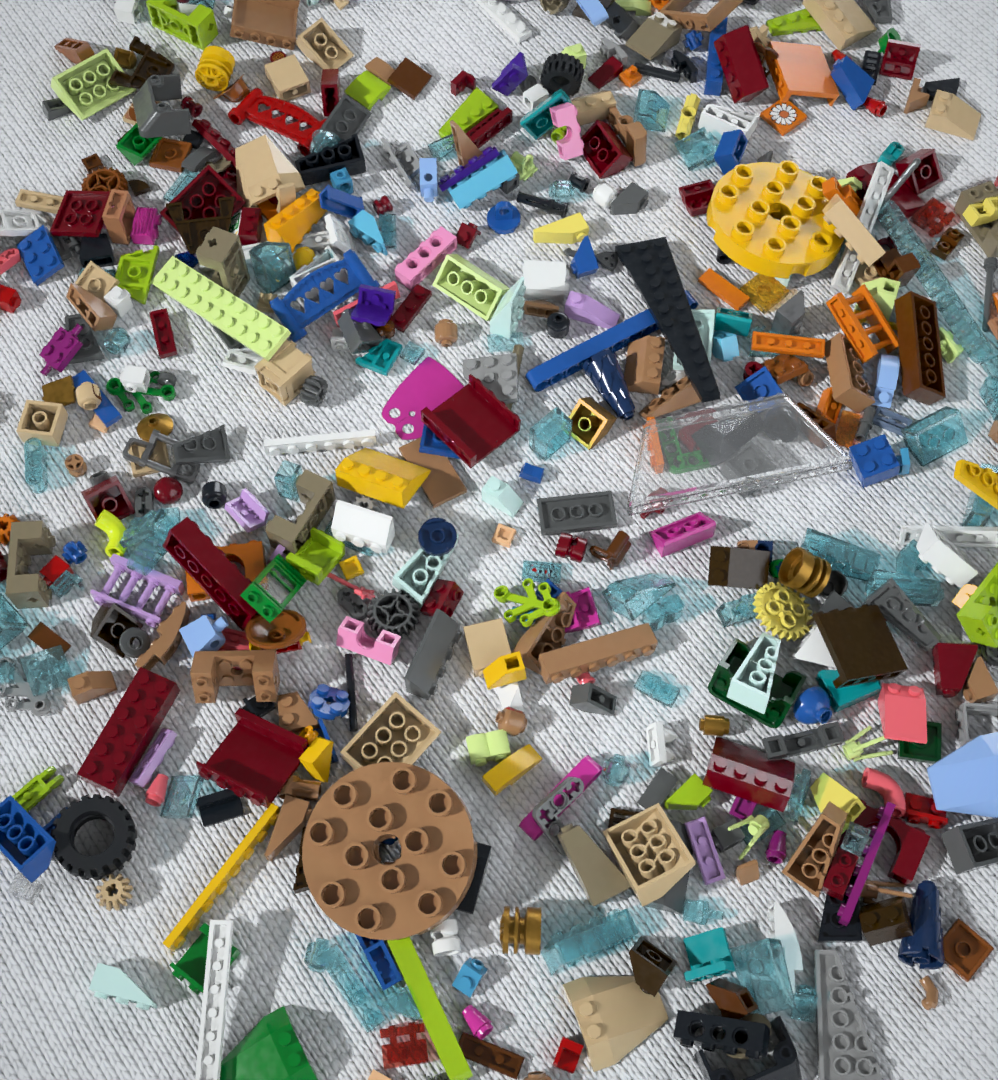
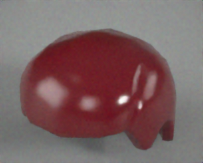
(168, 490)

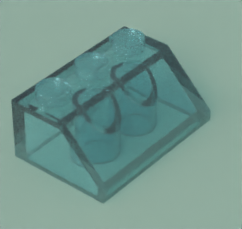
(272, 265)
(935, 435)

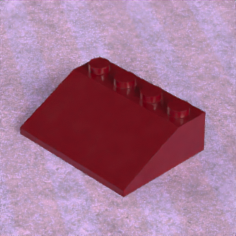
(201, 197)
(905, 198)
(750, 774)

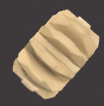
(113, 883)

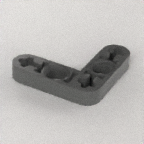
(547, 804)

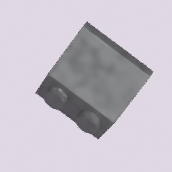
(790, 315)

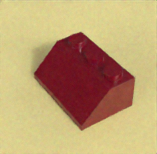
(604, 150)

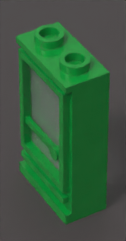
(273, 588)

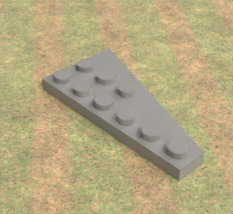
(841, 1036)

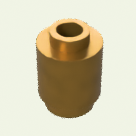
(714, 725)

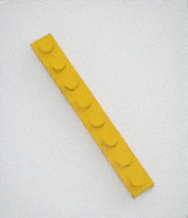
(219, 881)

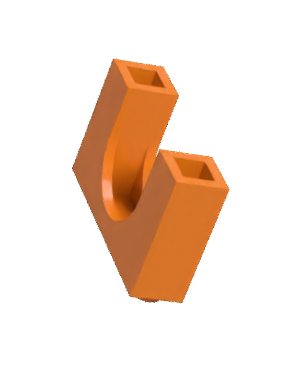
(249, 555)

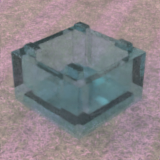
(550, 434)

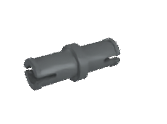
(865, 424)

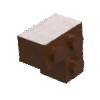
(897, 267)

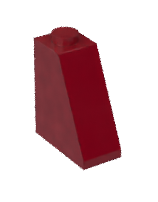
(330, 90)
(952, 666)

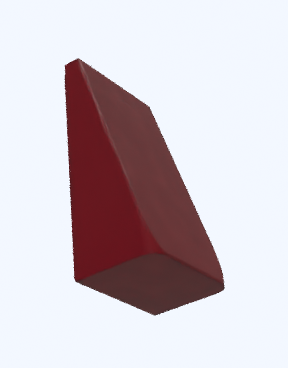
(606, 73)

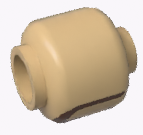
(88, 396)

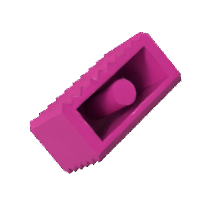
(145, 226)

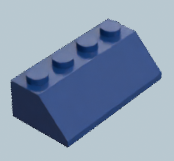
(24, 840)

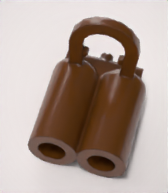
(615, 551)

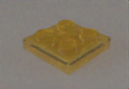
(764, 292)

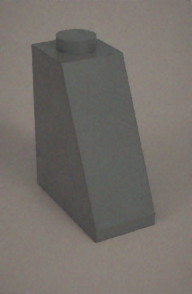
(358, 336)

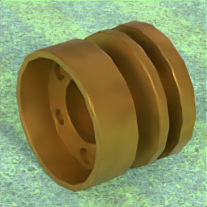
(804, 572)
(521, 930)

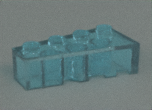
(588, 939)

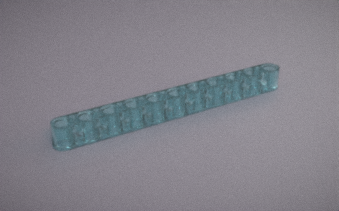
(935, 283)

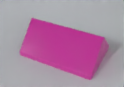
(683, 533)

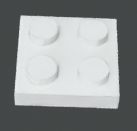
(339, 234)

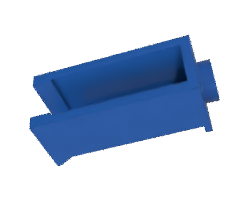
(340, 202)

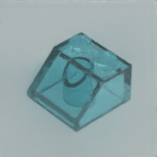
(651, 110)

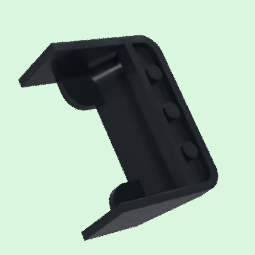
(784, 1055)

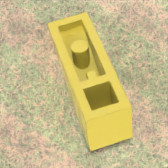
(564, 231)

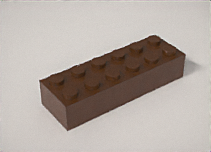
(919, 348)

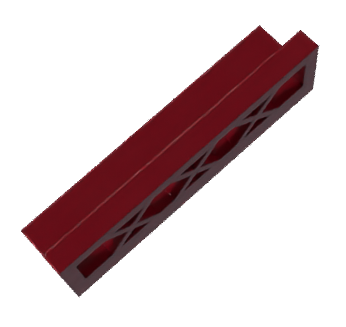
(490, 126)

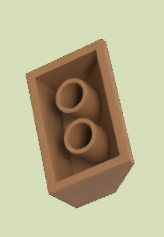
(644, 364)

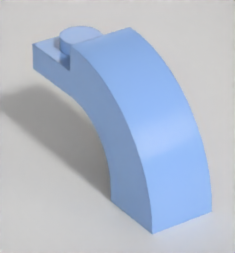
(886, 380)

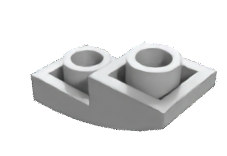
(611, 49)

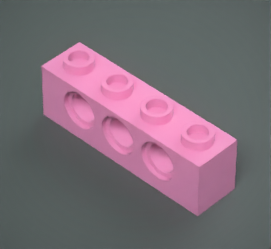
(425, 258)

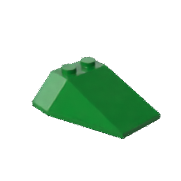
(269, 1053)

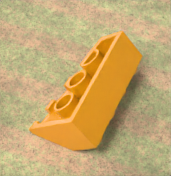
(295, 220)

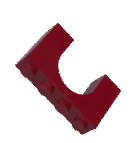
(909, 844)

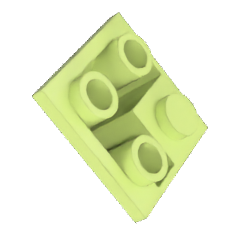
(884, 293)

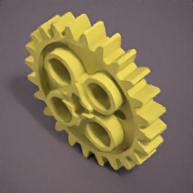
(782, 611)

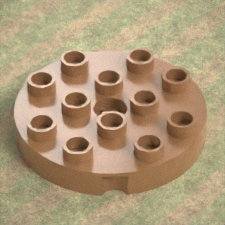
(345, 861)

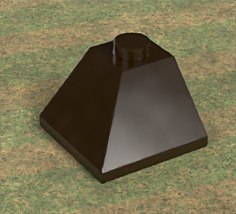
(110, 624)
(650, 966)

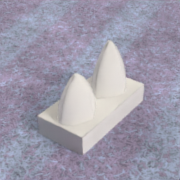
(656, 739)

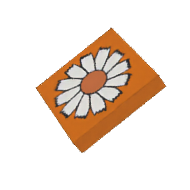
(783, 116)

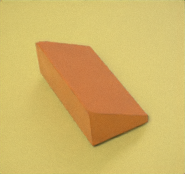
(828, 406)

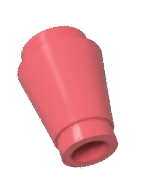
(157, 791)

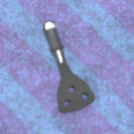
(600, 258)

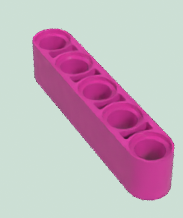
(587, 771)

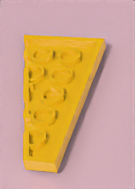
(979, 480)

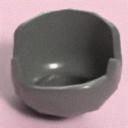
(836, 582)

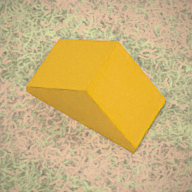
(318, 758)

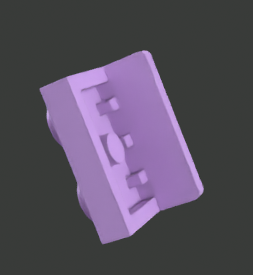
(247, 511)

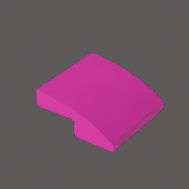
(585, 613)

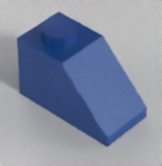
(584, 261)

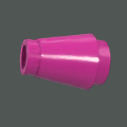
(478, 1023)

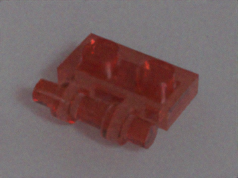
(927, 214)
(404, 1053)

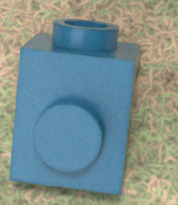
(469, 976)

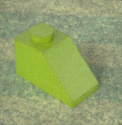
(690, 795)

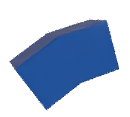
(531, 473)

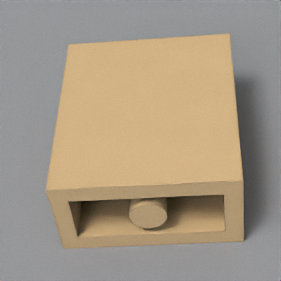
(287, 78)
(485, 644)

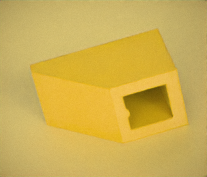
(505, 670)

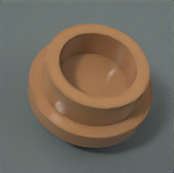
(805, 379)

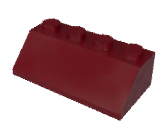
(741, 64)

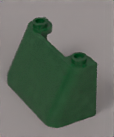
(781, 695)

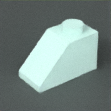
(501, 496)

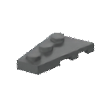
(879, 10)
(90, 349)
(205, 448)

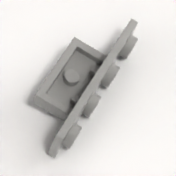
(406, 161)

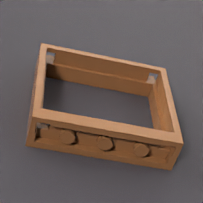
(698, 21)

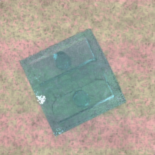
(46, 670)

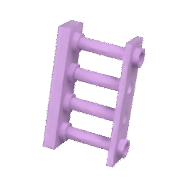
(153, 579)

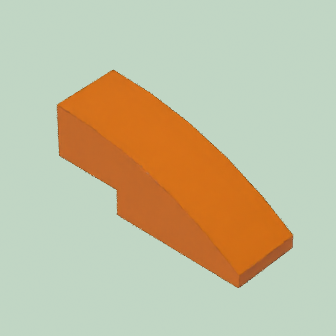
(846, 193)

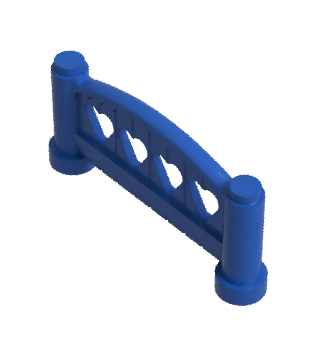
(295, 320)

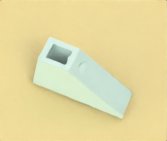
(117, 984)

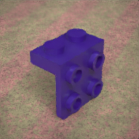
(511, 75)
(374, 305)

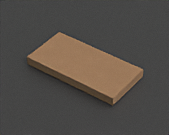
(443, 481)

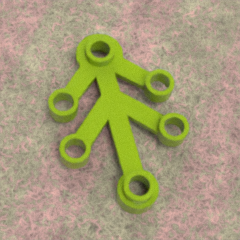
(547, 607)

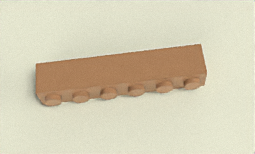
(597, 653)

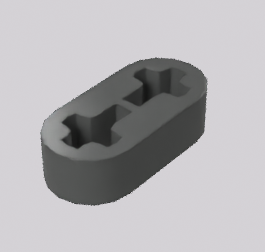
(140, 505)
(349, 606)

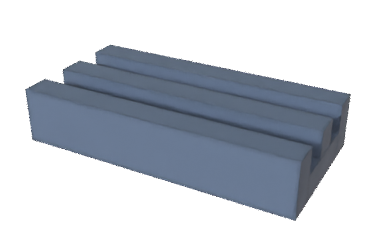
(890, 424)

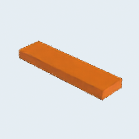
(788, 344)

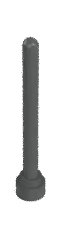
(901, 180)
(990, 266)

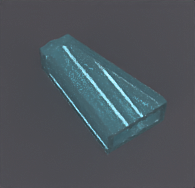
(977, 509)
(919, 590)

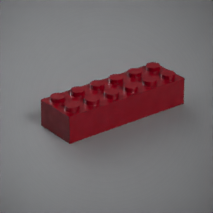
(210, 570)
(129, 732)

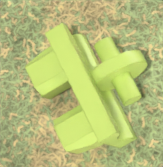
(949, 348)

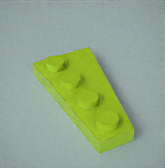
(792, 22)

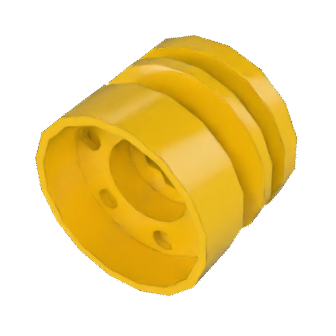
(215, 68)

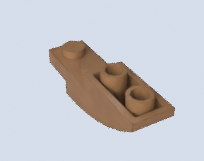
(169, 640)

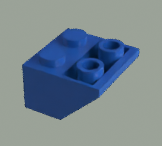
(730, 150)

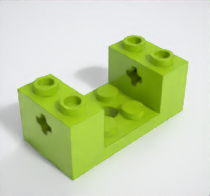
(196, 29)
(980, 612)

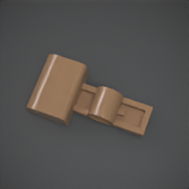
(631, 133)

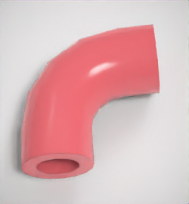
(887, 788)

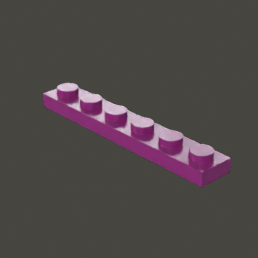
(861, 871)

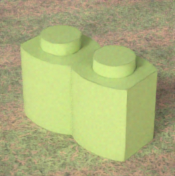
(488, 747)

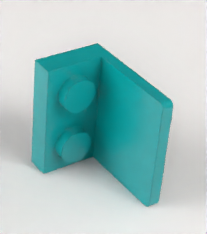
(708, 955)

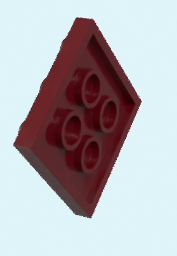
(80, 214)

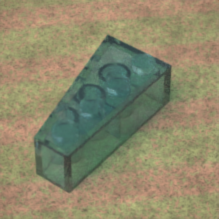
(843, 556)

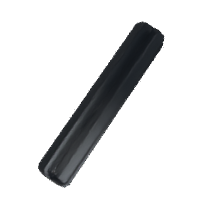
(657, 72)

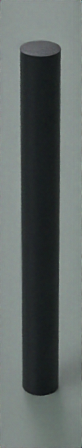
(351, 691)

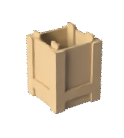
(285, 372)

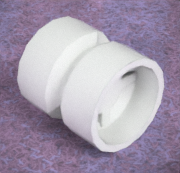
(445, 939)

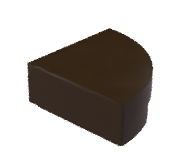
(139, 187)

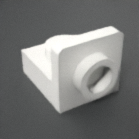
(337, 339)

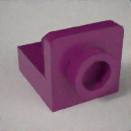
(742, 808)

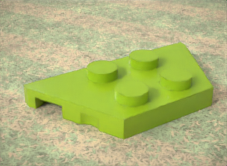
(136, 272)

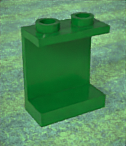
(193, 962)

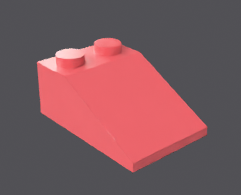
(903, 712)

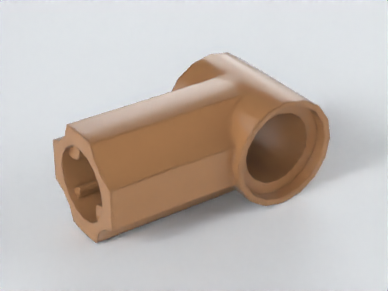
(301, 789)

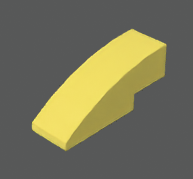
(982, 212)

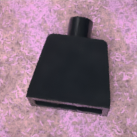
(97, 250)

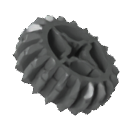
(379, 607)

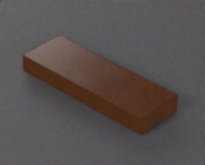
(490, 1055)

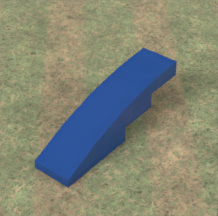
(380, 961)

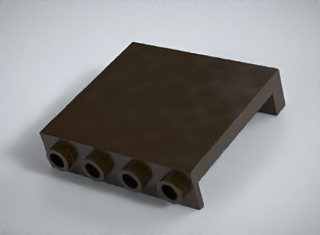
(859, 645)

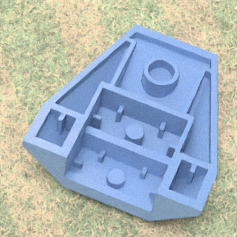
(968, 778)

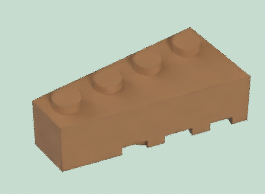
(846, 374)
(817, 850)

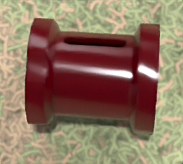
(192, 106)

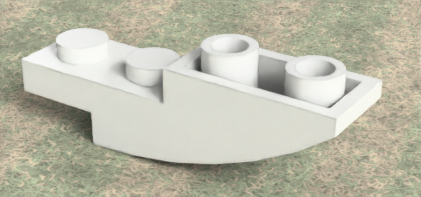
(782, 929)

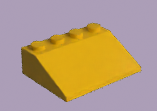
(380, 476)

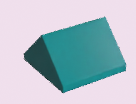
(733, 321)

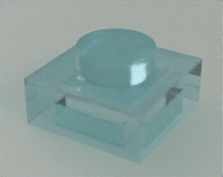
(412, 353)

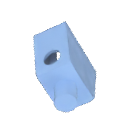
(428, 178)
(204, 634)

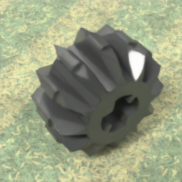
(313, 391)

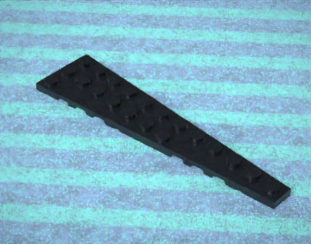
(661, 289)

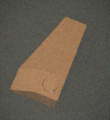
(676, 397)
(546, 634)

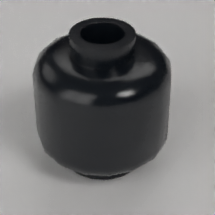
(558, 325)
(214, 494)

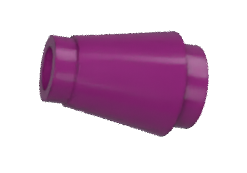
(777, 847)

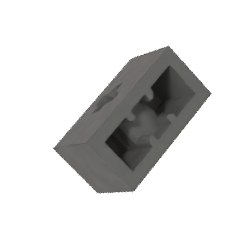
(620, 21)

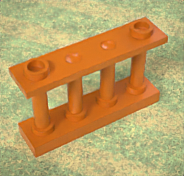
(853, 329)

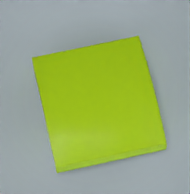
(367, 89)

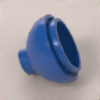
(813, 706)

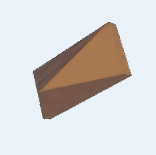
(539, 308)

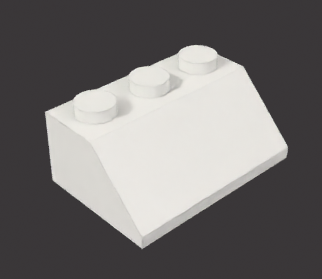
(362, 527)
(945, 557)

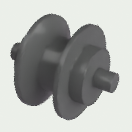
(529, 82)

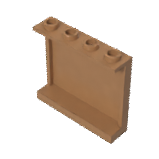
(266, 22)

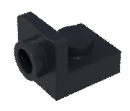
(258, 708)

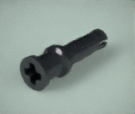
(550, 206)

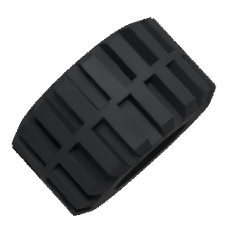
(563, 73)

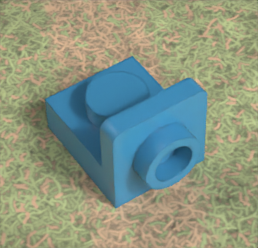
(904, 461)

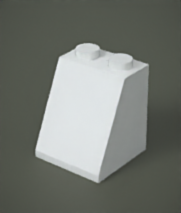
(813, 649)

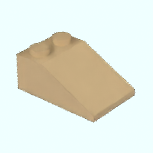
(323, 46)
(952, 116)

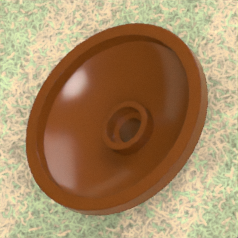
(279, 633)

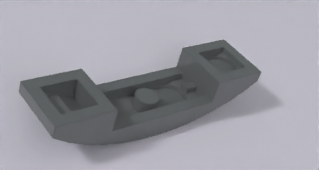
(803, 742)

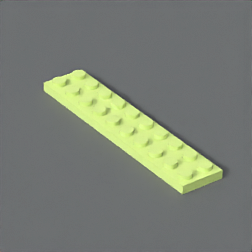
(221, 308)

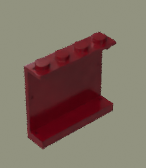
(472, 422)
(254, 759)

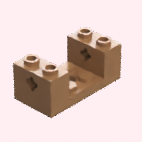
(216, 669)

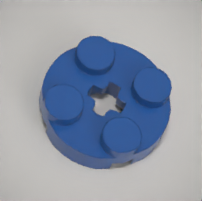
(338, 702)

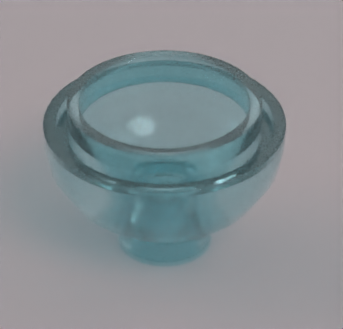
(323, 139)

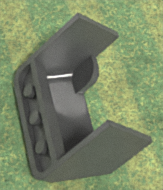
(159, 119)

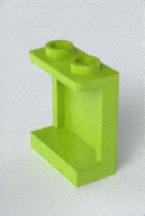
(317, 556)

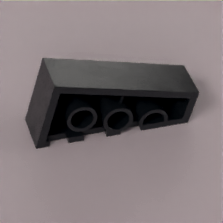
(318, 166)

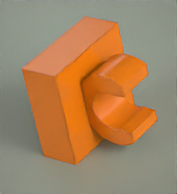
(630, 76)

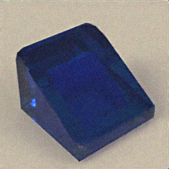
(188, 259)

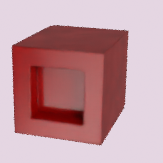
(568, 1055)

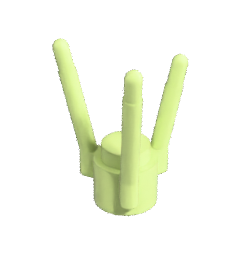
(854, 749)
(756, 827)

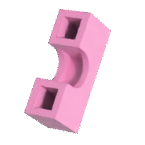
(571, 144)
(353, 637)

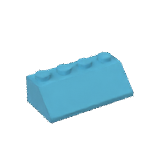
(483, 180)

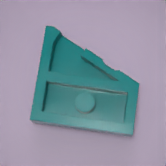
(381, 357)

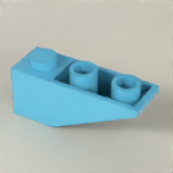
(366, 229)

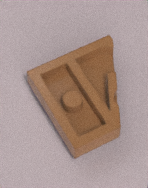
(294, 713)

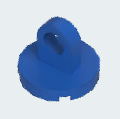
(503, 218)

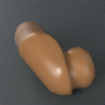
(932, 993)

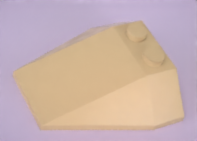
(262, 169)
(613, 1016)

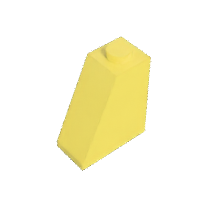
(827, 789)

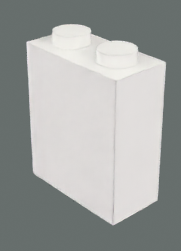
(545, 280)

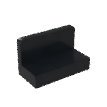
(219, 807)

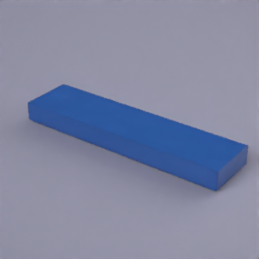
(105, 411)

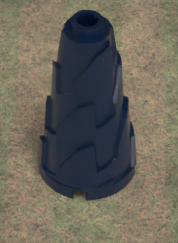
(610, 382)
(927, 939)

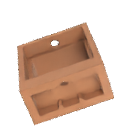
(120, 217)

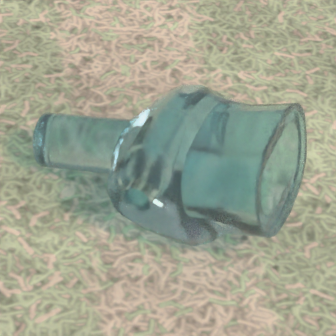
(699, 912)

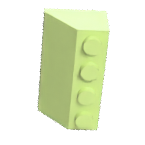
(469, 286)

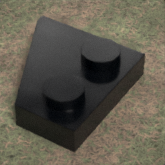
(947, 85)

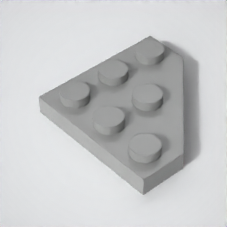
(497, 374)

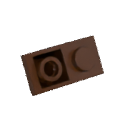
(731, 999)

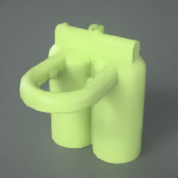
(524, 167)

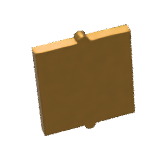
(60, 391)

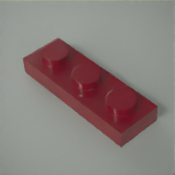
(410, 307)
(163, 333)

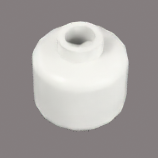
(604, 195)

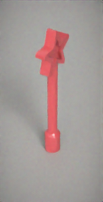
(363, 592)

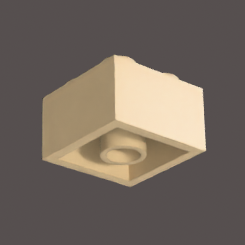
(43, 422)

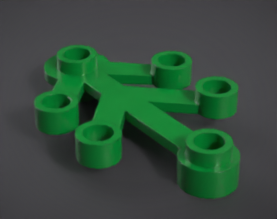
(119, 391)

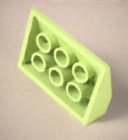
(87, 85)

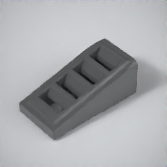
(54, 109)

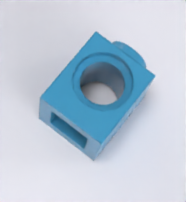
(342, 181)

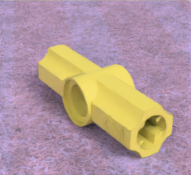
(688, 116)

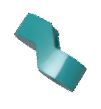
(891, 154)

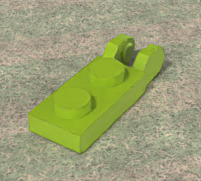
(37, 789)

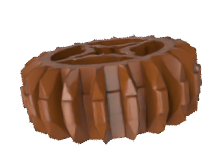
(105, 180)

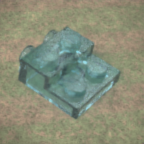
(697, 149)

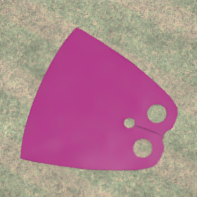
(424, 387)

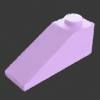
(590, 311)

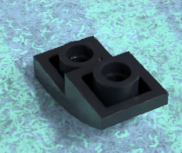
(684, 65)

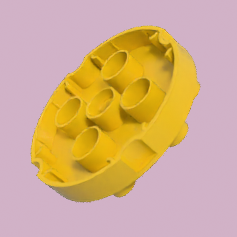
(745, 226)

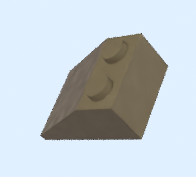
(655, 36)

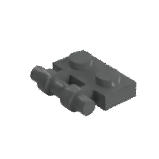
(65, 249)

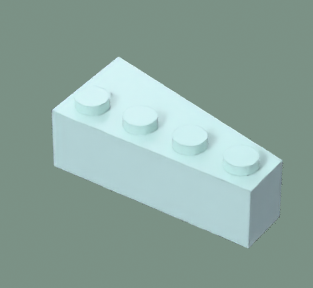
(420, 574)
(755, 676)

